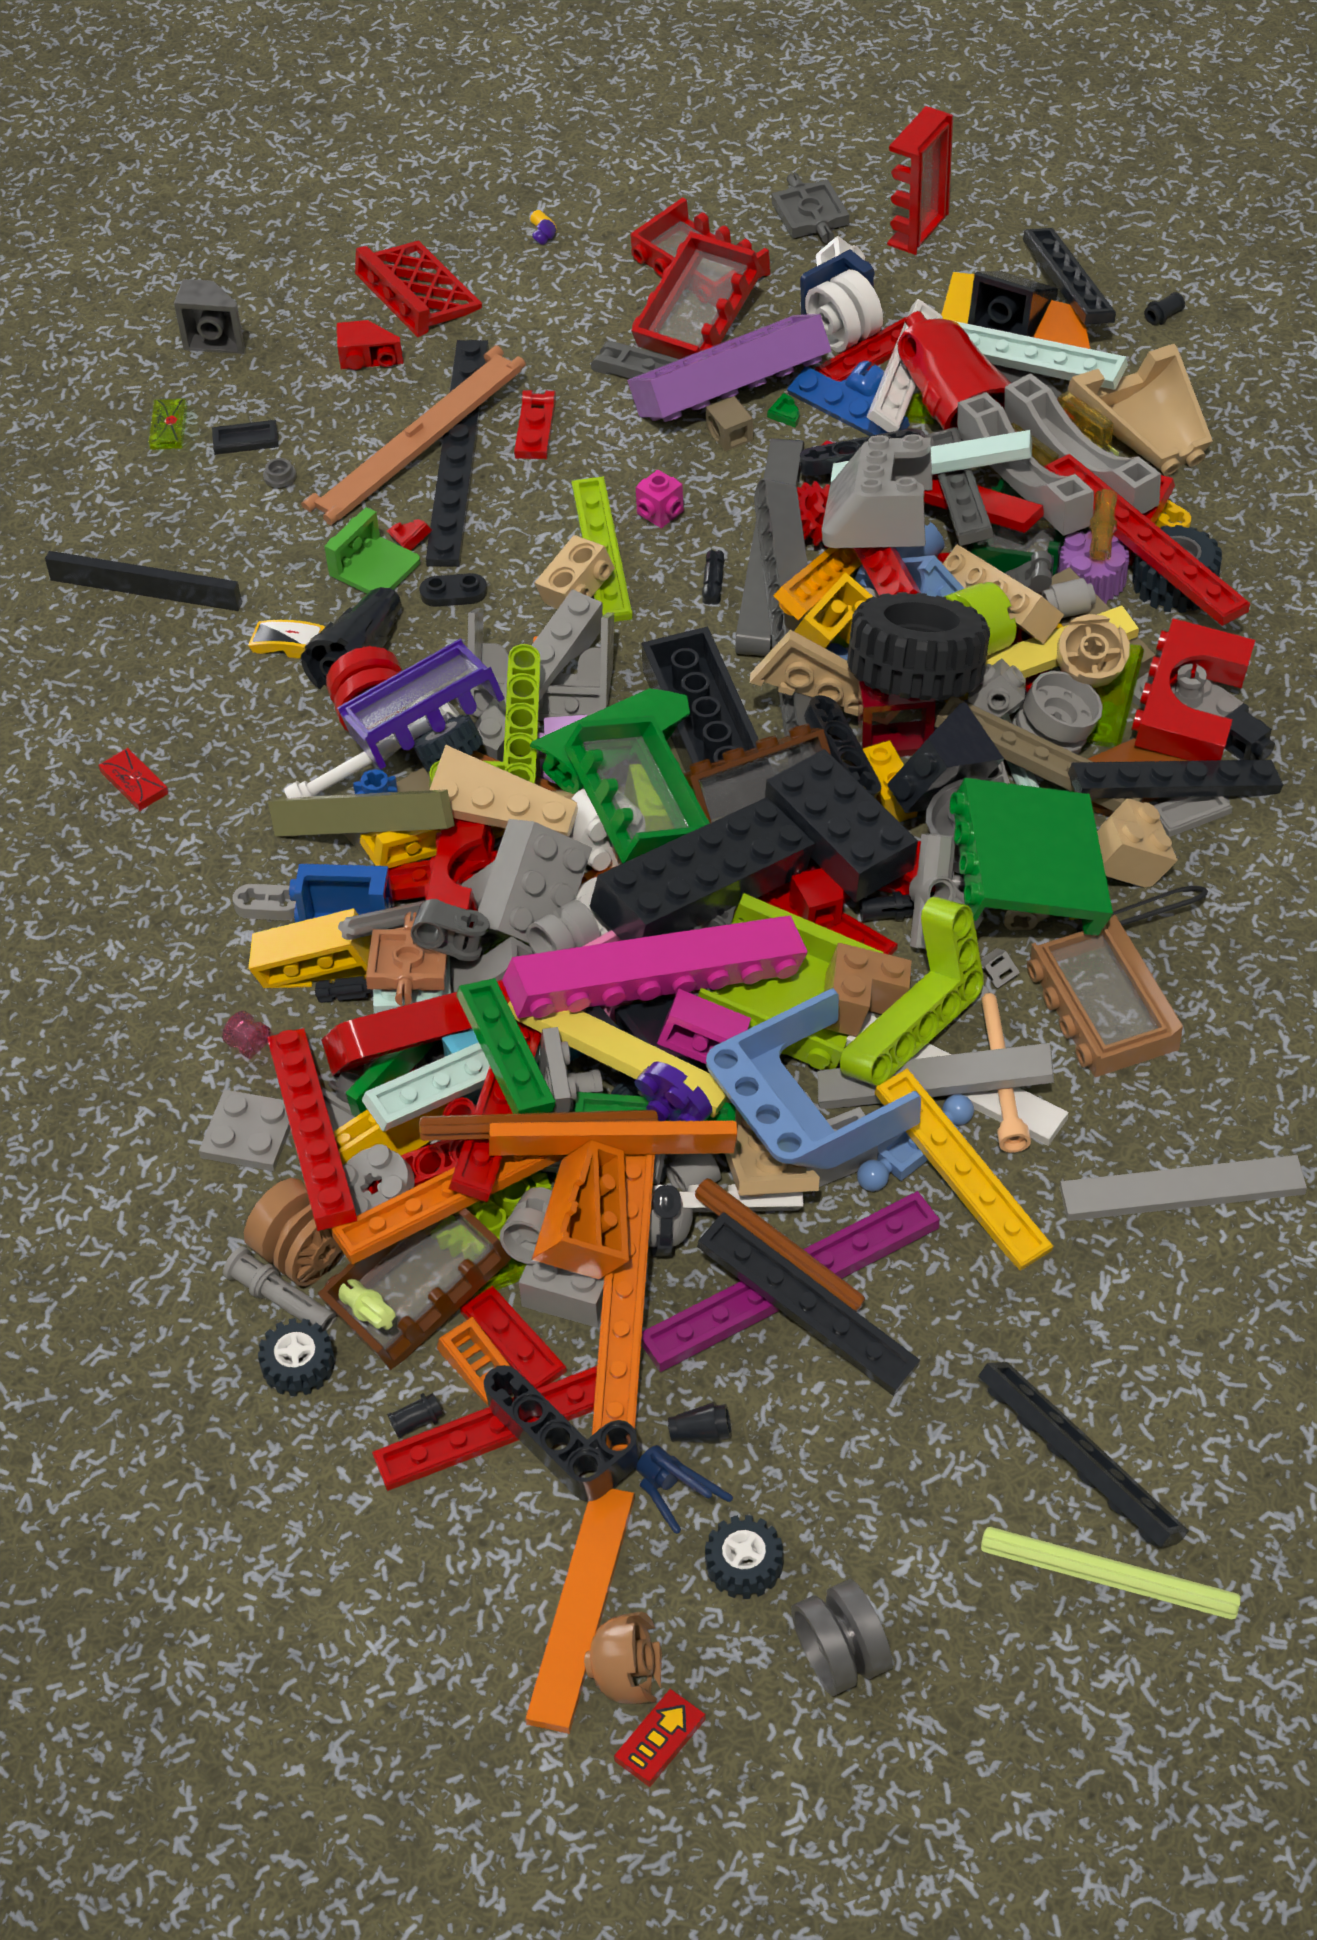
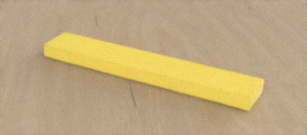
(1035, 657)
(621, 1049)

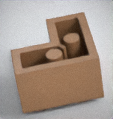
(864, 984)

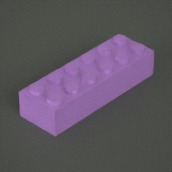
(729, 366)

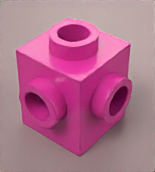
(659, 498)

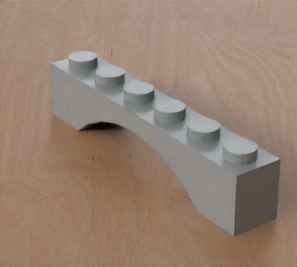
(1037, 409)
(1065, 499)
(561, 640)

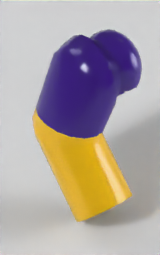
(545, 226)

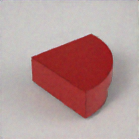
(409, 534)

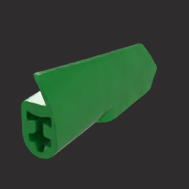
(665, 706)

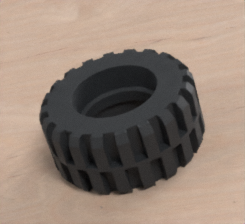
(918, 646)

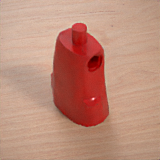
(947, 367)

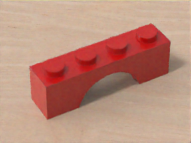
(458, 854)
(821, 899)

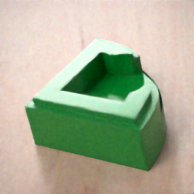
(784, 411)

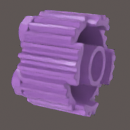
(1107, 575)

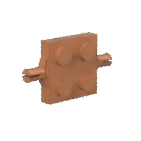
(402, 965)

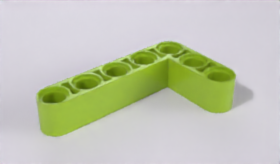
(518, 712)
(930, 1004)

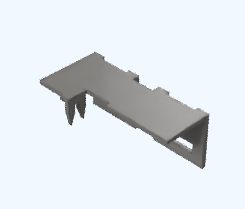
(998, 969)

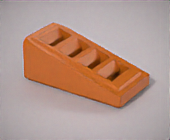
(458, 1336)

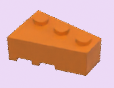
(586, 1213)

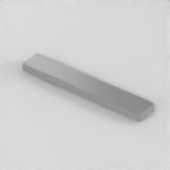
(948, 1075)
(1182, 1188)

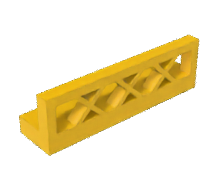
(403, 847)

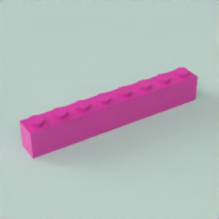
(653, 966)

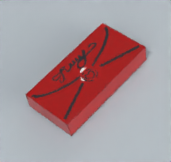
(133, 779)

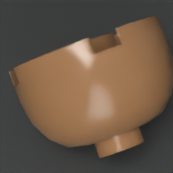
(621, 1652)

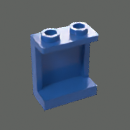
(337, 888)

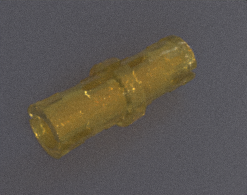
(1103, 525)

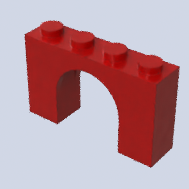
(1167, 722)

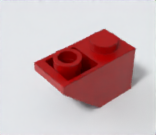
(367, 345)

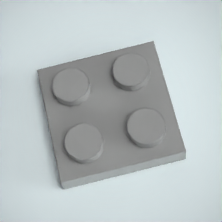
(246, 1131)

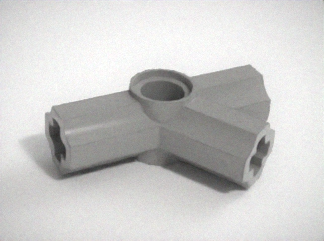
(933, 869)

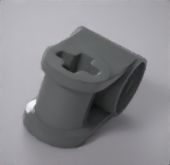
(447, 928)

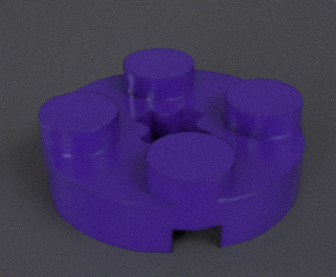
(670, 1097)

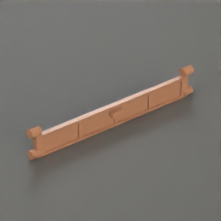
(416, 437)

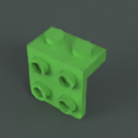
(367, 559)

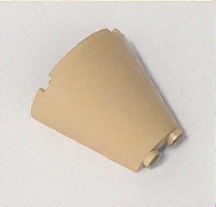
(1152, 410)

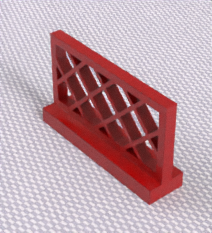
(399, 294)

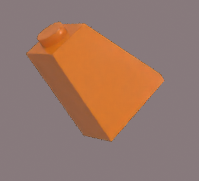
(1062, 326)

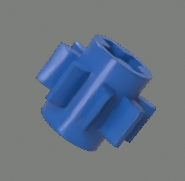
(375, 782)

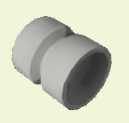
(564, 929)
(524, 1225)

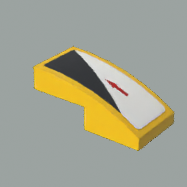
(283, 635)

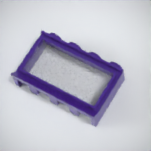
(417, 694)

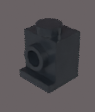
(1248, 736)

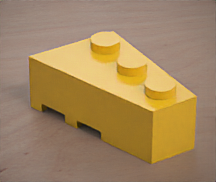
(307, 953)

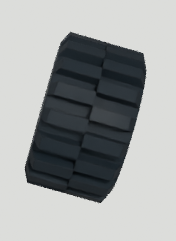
(1159, 590)

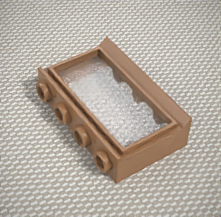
(1105, 999)

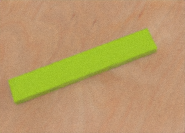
(598, 526)

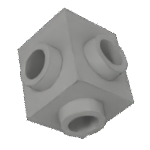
(1000, 689)

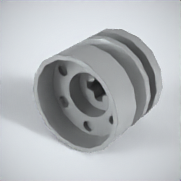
(1060, 710)

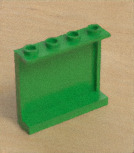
(1030, 851)

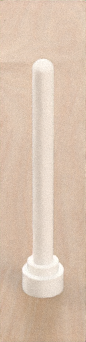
(351, 766)

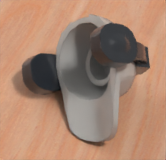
(668, 1221)

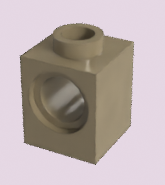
(729, 423)

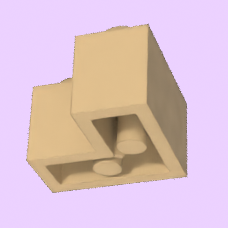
(1135, 844)

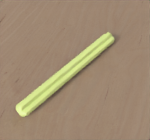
(1111, 1573)

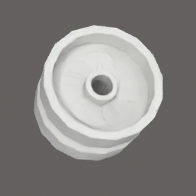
(847, 309)

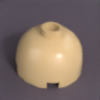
(1093, 650)

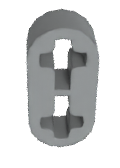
(266, 902)

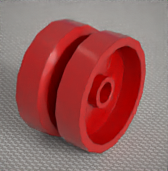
(358, 673)

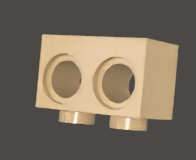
(579, 567)

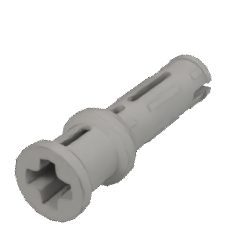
(265, 1282)

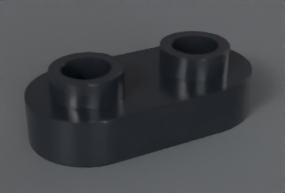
(453, 590)

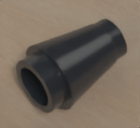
(701, 1425)

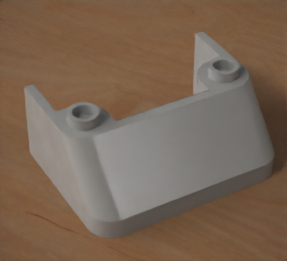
(568, 693)

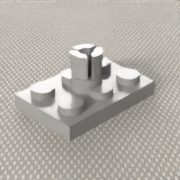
(1195, 692)
(564, 1085)

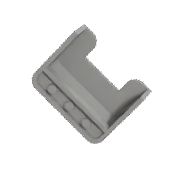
(880, 495)

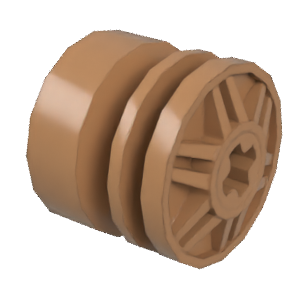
(285, 1234)

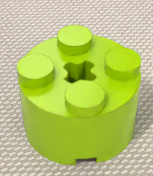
(993, 605)

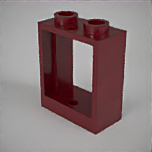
(904, 736)

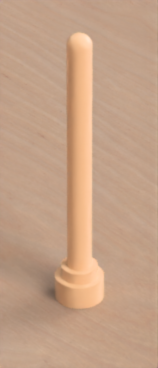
(1013, 1132)

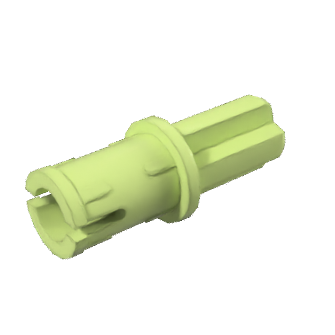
(367, 1304)

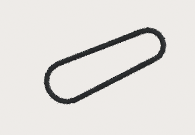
(1160, 910)

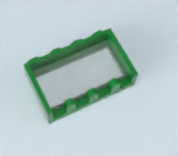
(634, 783)

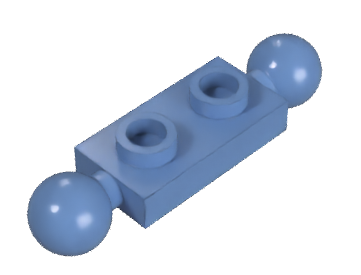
(902, 1155)

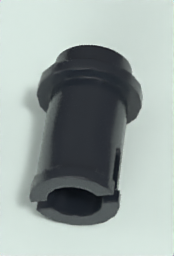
(1160, 310)
(415, 1415)

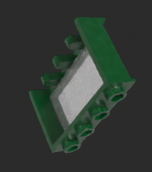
(1013, 548)

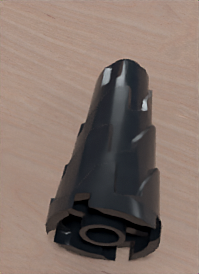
(356, 628)

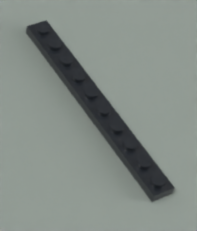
(455, 467)

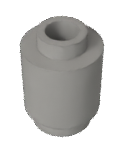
(1071, 597)

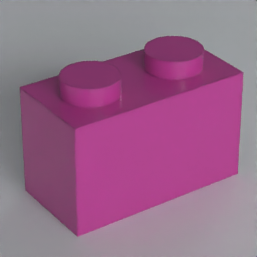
(699, 1025)

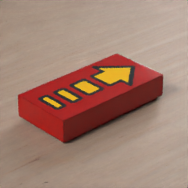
(659, 1737)

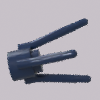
(664, 1471)

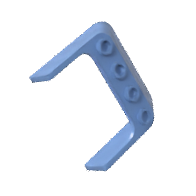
(779, 1109)

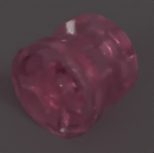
(245, 1034)

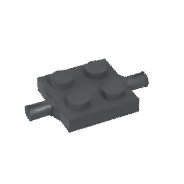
(810, 208)

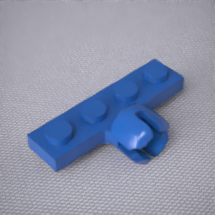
(843, 400)

